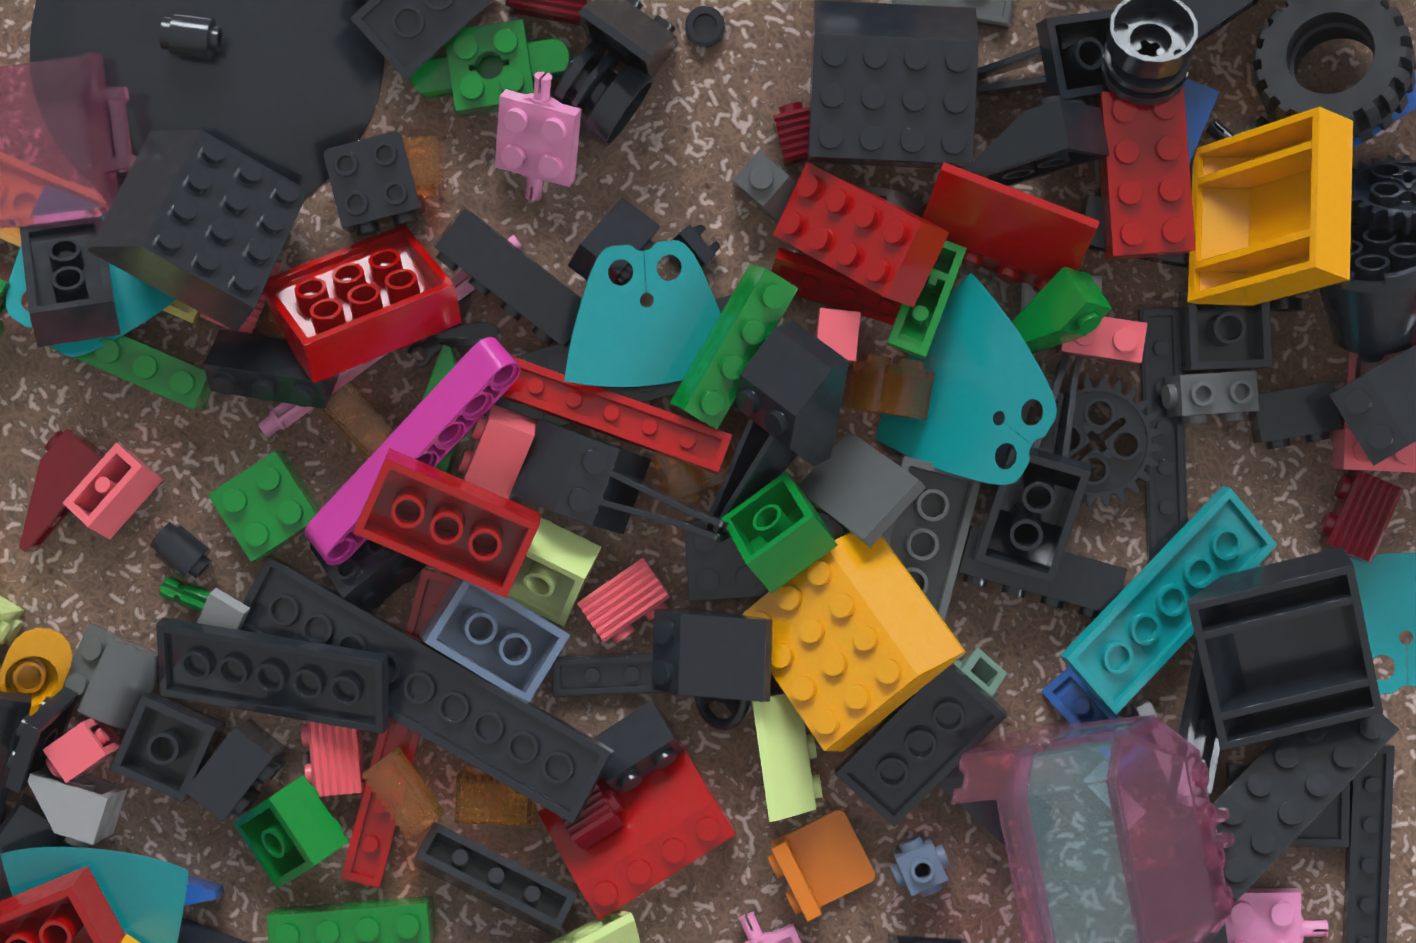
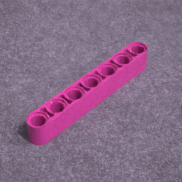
(424, 435)

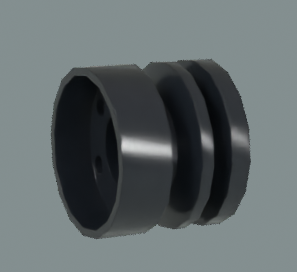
(1149, 50)
(602, 93)

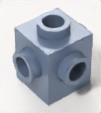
(917, 851)

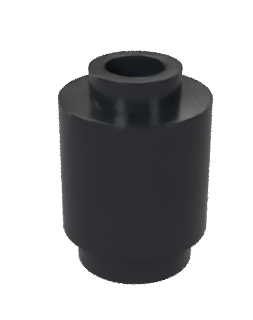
(190, 36)
(181, 551)

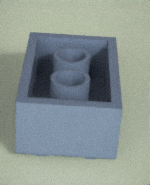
(494, 637)

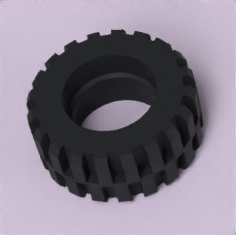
(1316, 21)

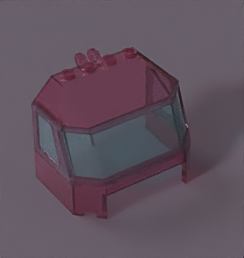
(1106, 831)

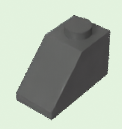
(765, 185)

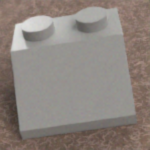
(79, 809)

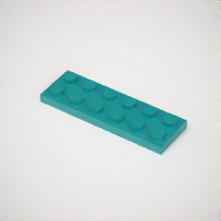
(1152, 612)

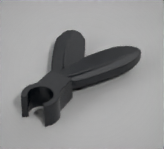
(455, 336)

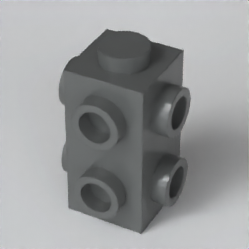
(1211, 393)

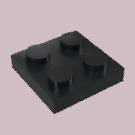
(36, 734)

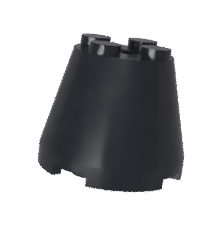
(1377, 306)

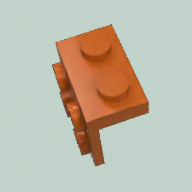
(820, 862)

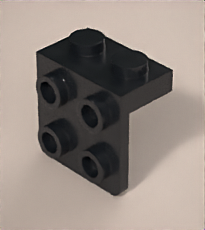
(373, 184)
(371, 574)

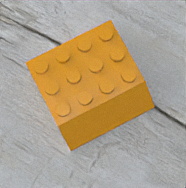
(1272, 210)
(853, 640)

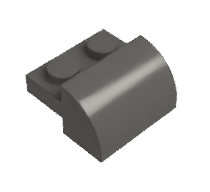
(111, 676)

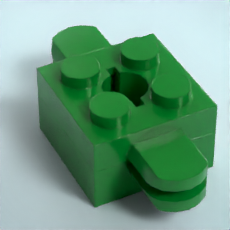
(486, 62)

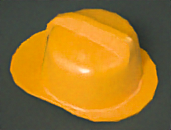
(36, 665)

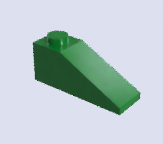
(1062, 311)
(917, 324)

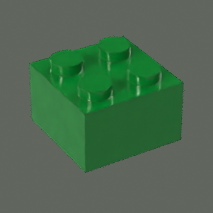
(265, 505)
(779, 532)
(290, 831)

